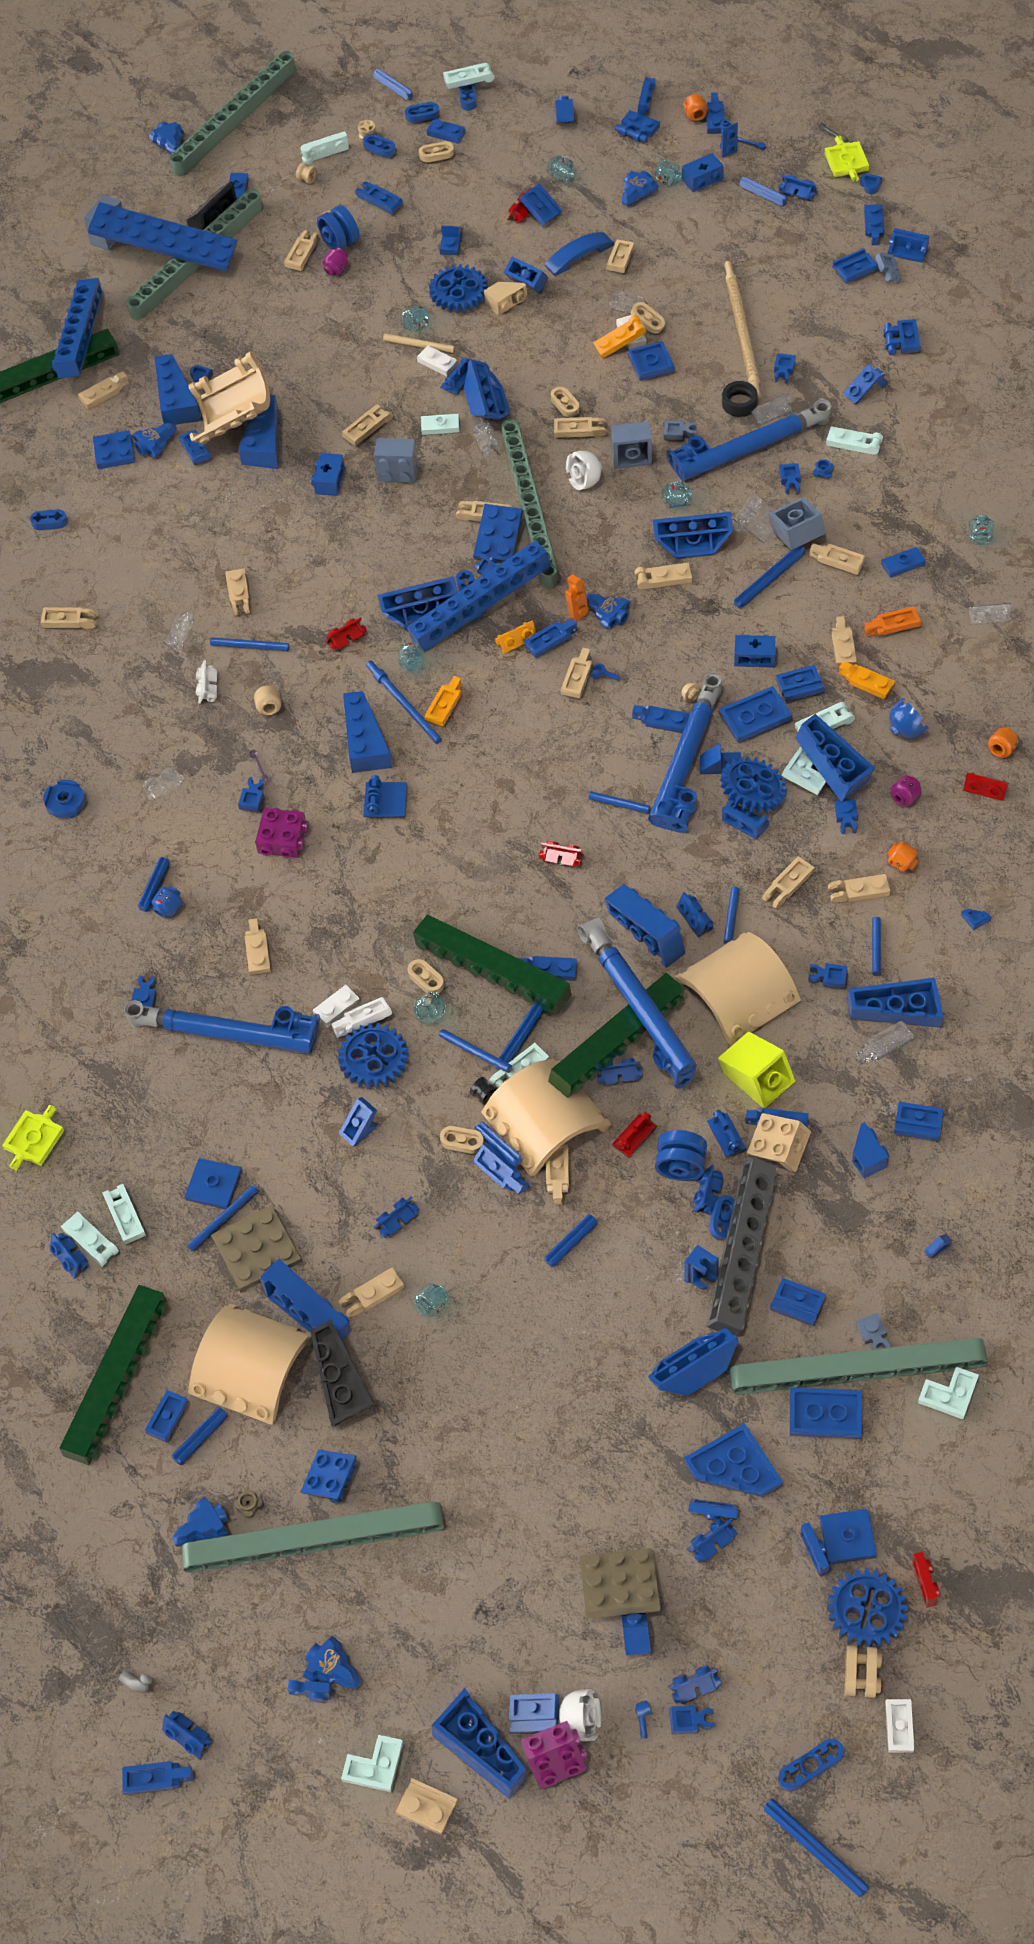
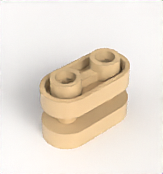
(872, 1661)

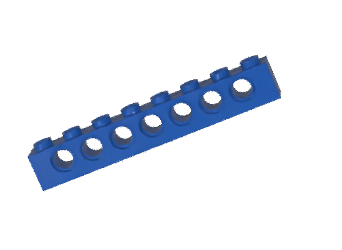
(78, 328)
(479, 596)

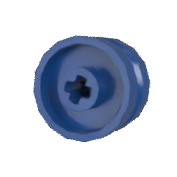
(338, 227)
(681, 1155)

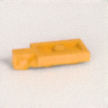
(866, 679)
(444, 702)

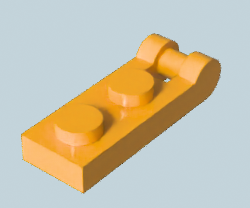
(620, 337)

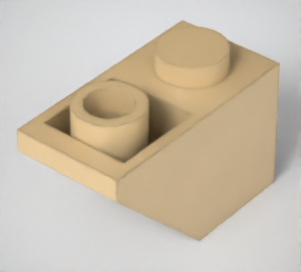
(504, 296)

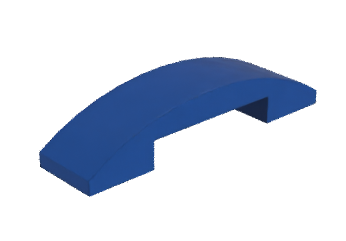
(561, 260)

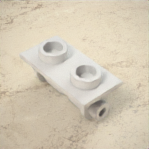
(205, 676)

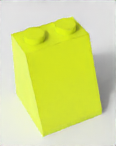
(757, 1068)

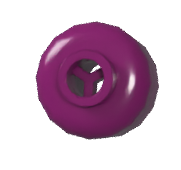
(335, 261)
(905, 790)

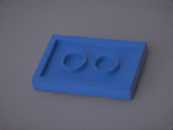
(498, 532)
(755, 714)
(825, 1412)

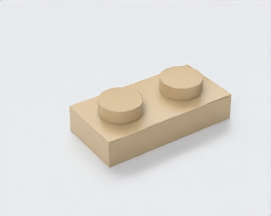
(620, 256)

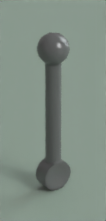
(822, 126)

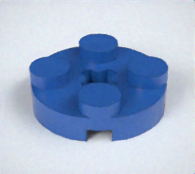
(67, 808)

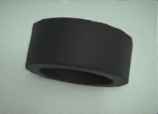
(737, 388)

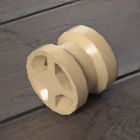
(365, 128)
(306, 173)

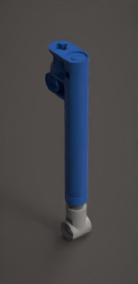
(698, 457)
(674, 802)
(295, 1034)
(668, 1049)

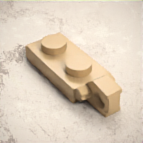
(103, 390)
(838, 557)
(843, 643)
(577, 675)
(257, 949)
(558, 1174)

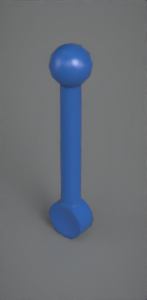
(761, 146)

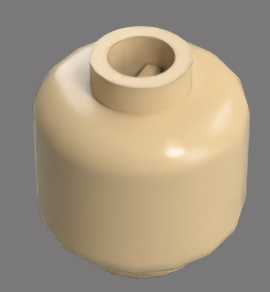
(267, 700)

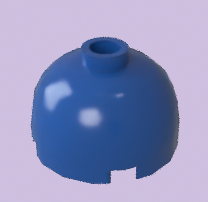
(906, 720)

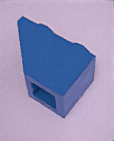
(564, 110)
(868, 1154)
(635, 1633)

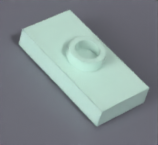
(440, 424)

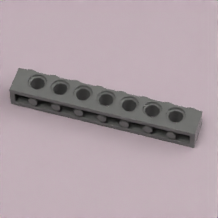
(734, 1254)

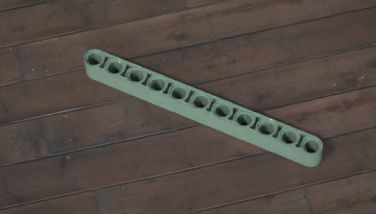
(232, 113)
(178, 270)
(528, 497)
(858, 1366)
(312, 1537)

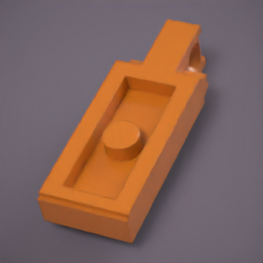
(576, 598)
(893, 622)

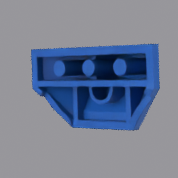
(484, 392)
(693, 534)
(414, 602)
(695, 1363)

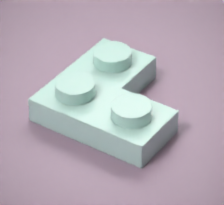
(800, 772)
(951, 1399)
(378, 1771)

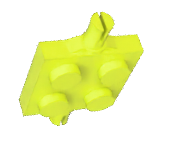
(846, 159)
(33, 1138)

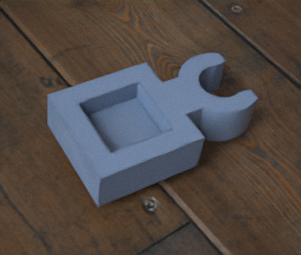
(888, 265)
(676, 430)
(872, 1331)

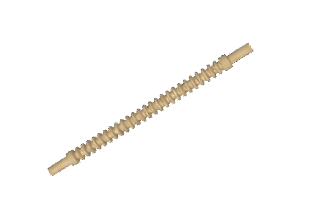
(742, 329)

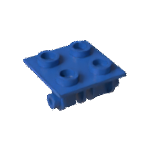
(384, 798)
(329, 1475)

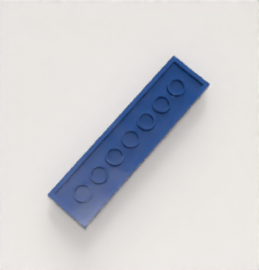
(162, 236)

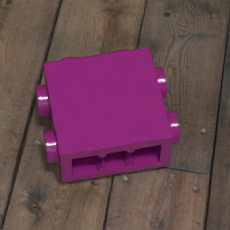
(281, 832)
(554, 1754)

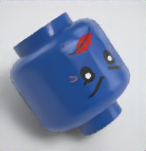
(167, 901)

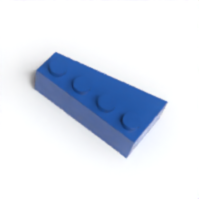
(175, 397)
(260, 439)
(364, 737)
(834, 758)
(646, 924)
(907, 1001)
(300, 1300)
(477, 1743)

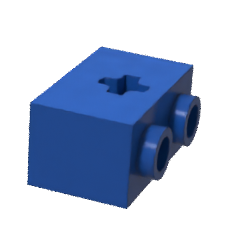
(702, 172)
(525, 273)
(328, 474)
(754, 651)

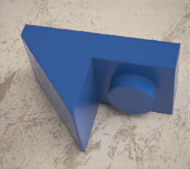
(450, 240)
(714, 760)
(359, 1122)

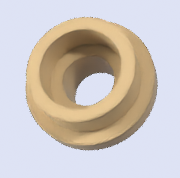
(690, 692)

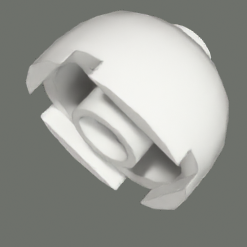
(584, 469)
(582, 1713)

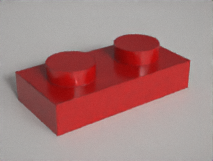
(928, 1588)

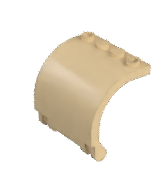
(231, 398)
(742, 985)
(538, 1116)
(245, 1362)

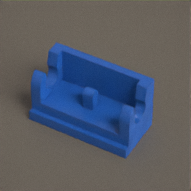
(908, 245)
(744, 820)
(700, 1264)

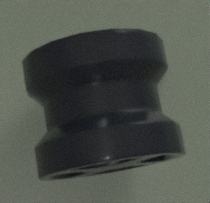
(482, 1090)

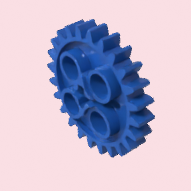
(458, 288)
(753, 784)
(385, 1042)
(889, 1614)

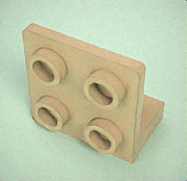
(779, 1140)

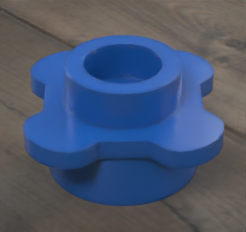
(823, 468)

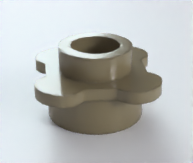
(247, 1496)

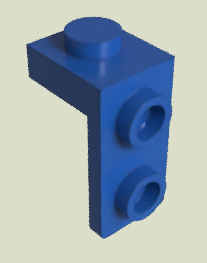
(864, 383)

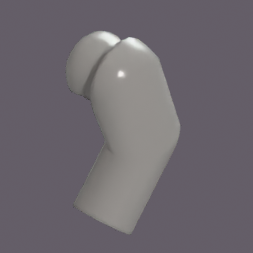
(134, 1683)

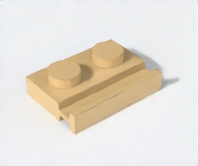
(426, 1806)

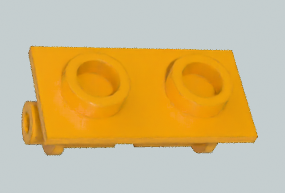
(515, 637)

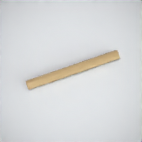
(418, 343)

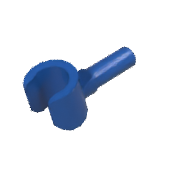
(599, 670)
(642, 1709)

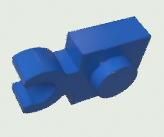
(784, 366)
(790, 476)
(252, 797)
(846, 814)
(832, 975)
(145, 993)
(313, 1690)
(685, 1719)

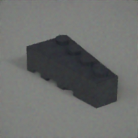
(340, 1380)

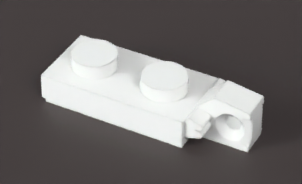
(362, 1015)

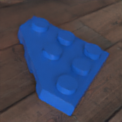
(735, 1464)

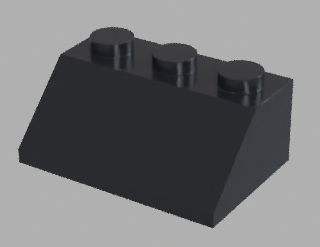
(213, 207)

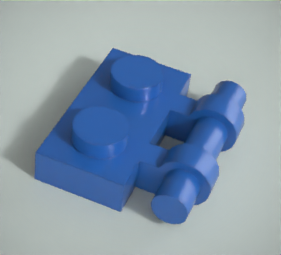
(637, 126)
(908, 336)

